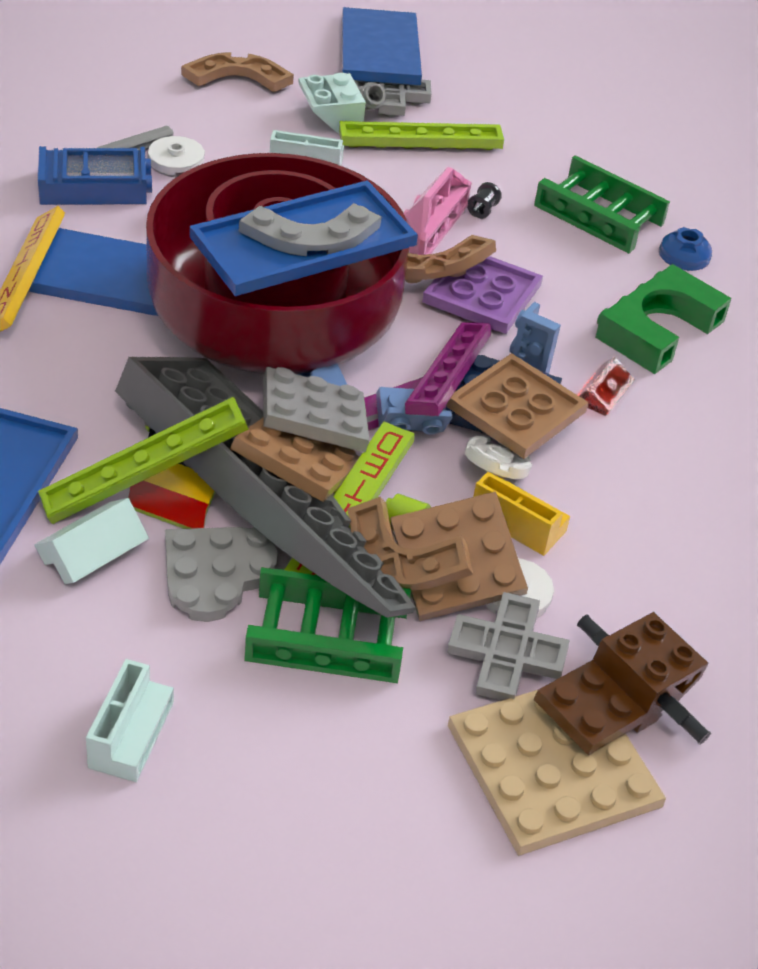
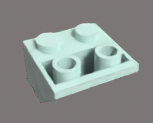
(334, 98)

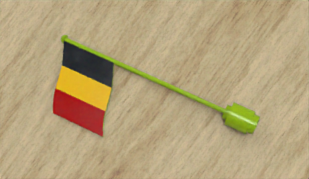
(184, 497)

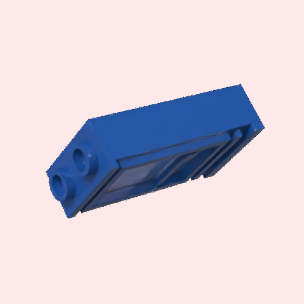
(93, 176)

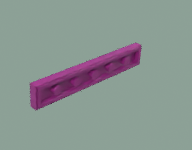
(448, 369)

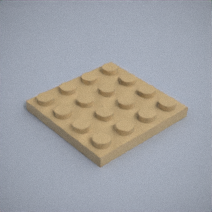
(543, 780)

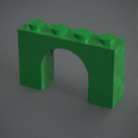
(669, 292)

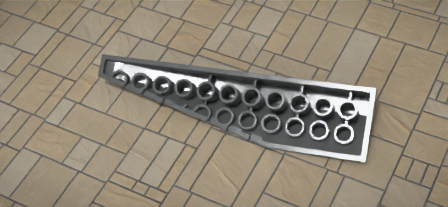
(302, 526)

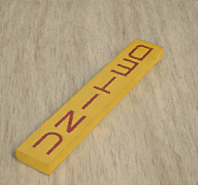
(27, 264)

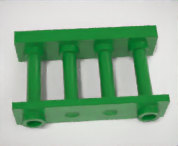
(594, 218)
(318, 652)

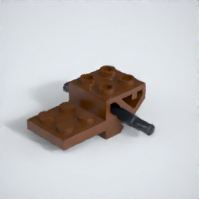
(625, 684)

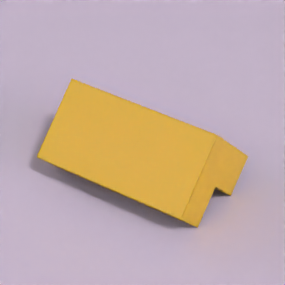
(526, 516)

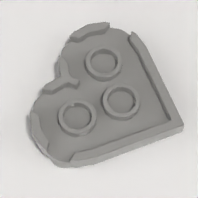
(214, 567)

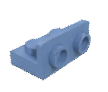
(535, 338)
(392, 411)

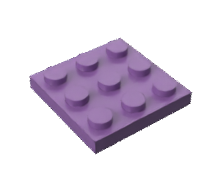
(486, 293)

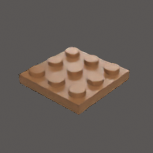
(517, 405)
(301, 461)
(489, 547)

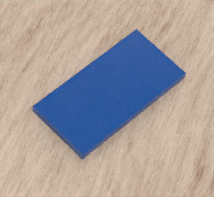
(381, 46)
(251, 266)
(95, 271)
(29, 460)

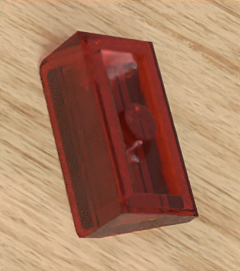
(606, 386)

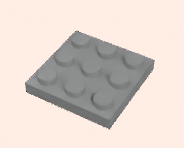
(314, 409)

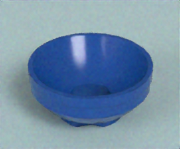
(686, 249)

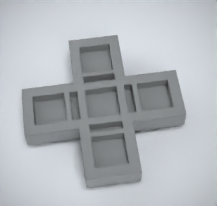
(398, 94)
(508, 647)

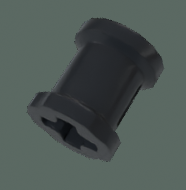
(485, 204)

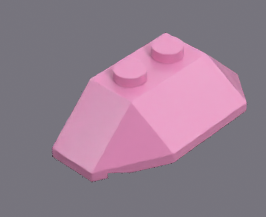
(438, 210)

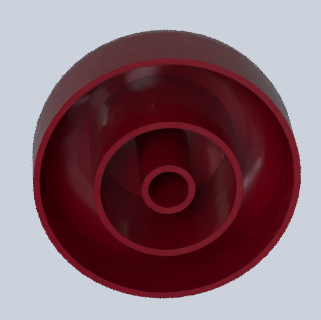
(286, 325)

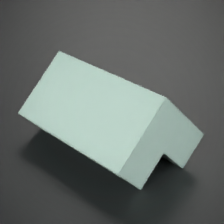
(307, 145)
(93, 540)
(128, 722)

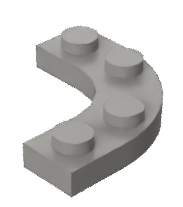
(295, 238)

